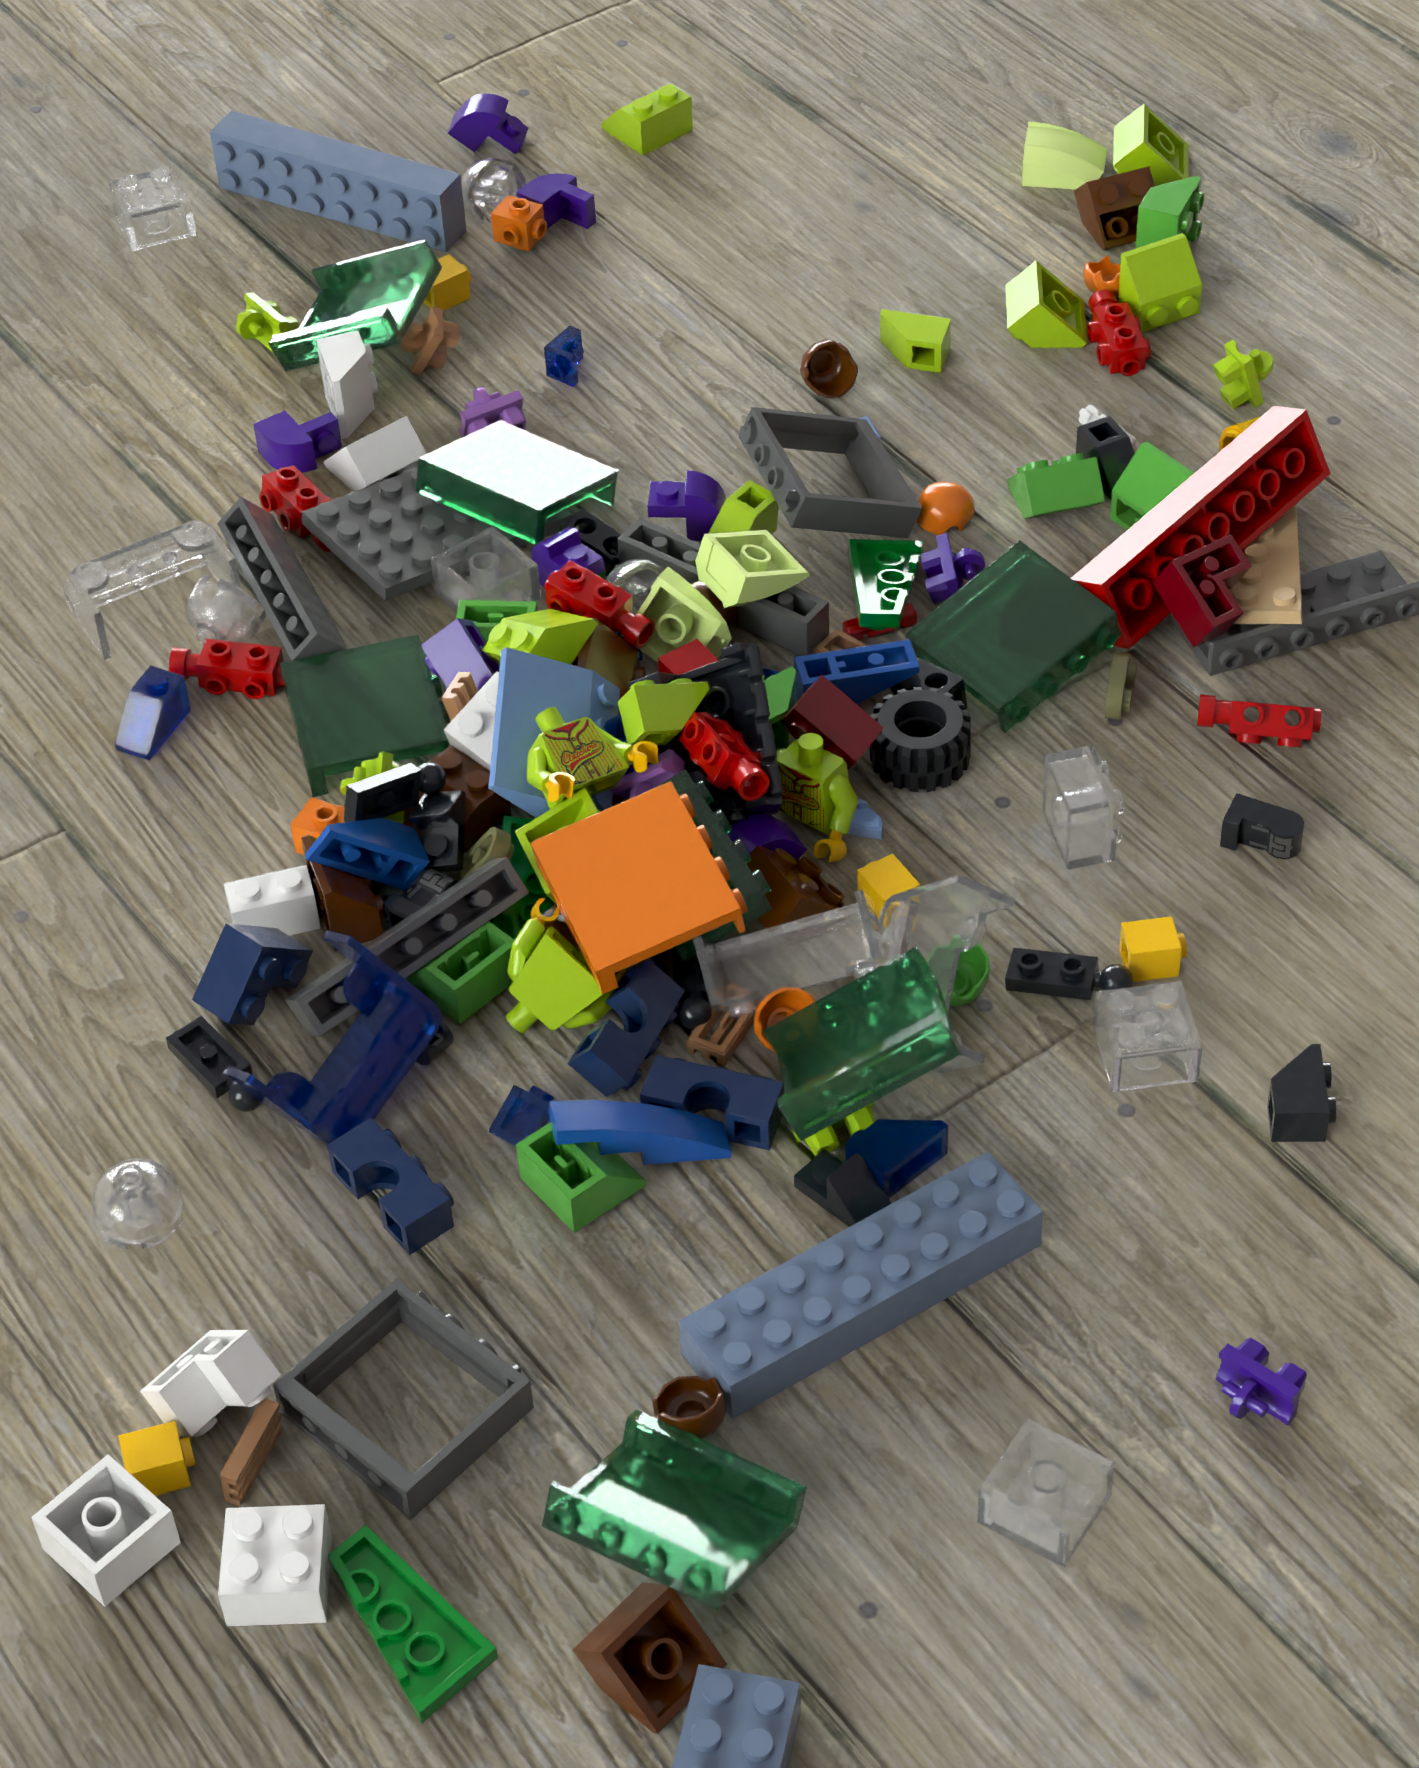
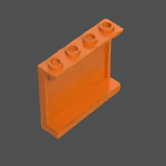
(637, 881)

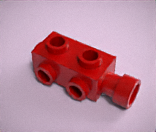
(1117, 334)
(289, 494)
(588, 595)
(231, 667)
(1269, 723)
(724, 756)

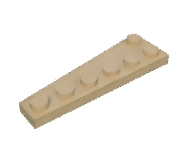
(1273, 584)

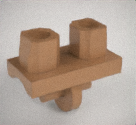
(430, 341)

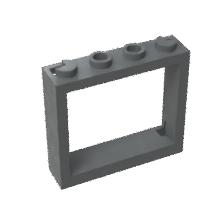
(892, 505)
(397, 1304)

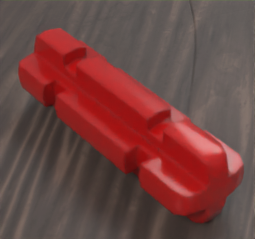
(852, 628)

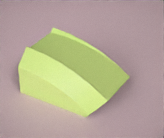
(1060, 157)
(746, 566)
(681, 617)

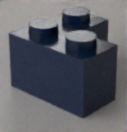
(246, 967)

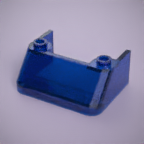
(368, 1060)

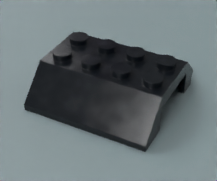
(741, 700)

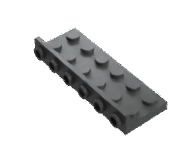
(1334, 604)

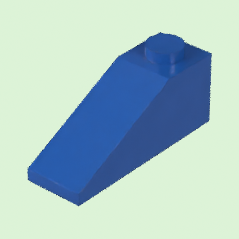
(858, 670)
(372, 850)

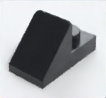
(442, 828)
(842, 1188)

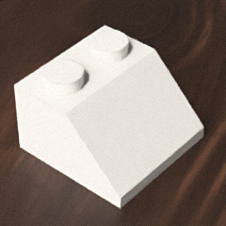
(347, 379)
(377, 456)
(275, 900)

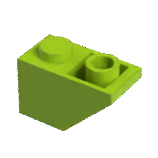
(916, 339)
(747, 510)
(659, 710)

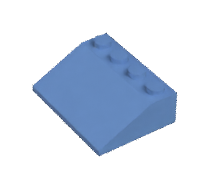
(524, 690)

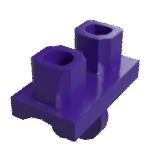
(948, 569)
(1256, 1386)

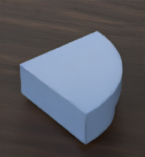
(865, 822)

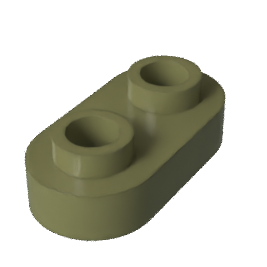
(1118, 695)
(491, 845)

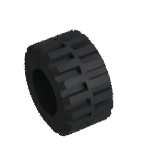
(922, 739)

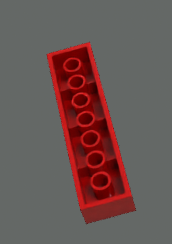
(1232, 494)

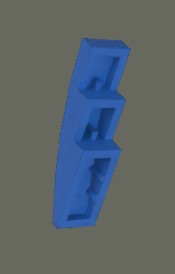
(628, 1127)

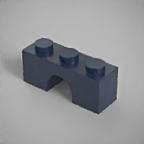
(646, 1004)
(745, 1099)
(374, 1160)

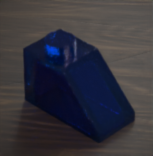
(152, 712)
(899, 1149)

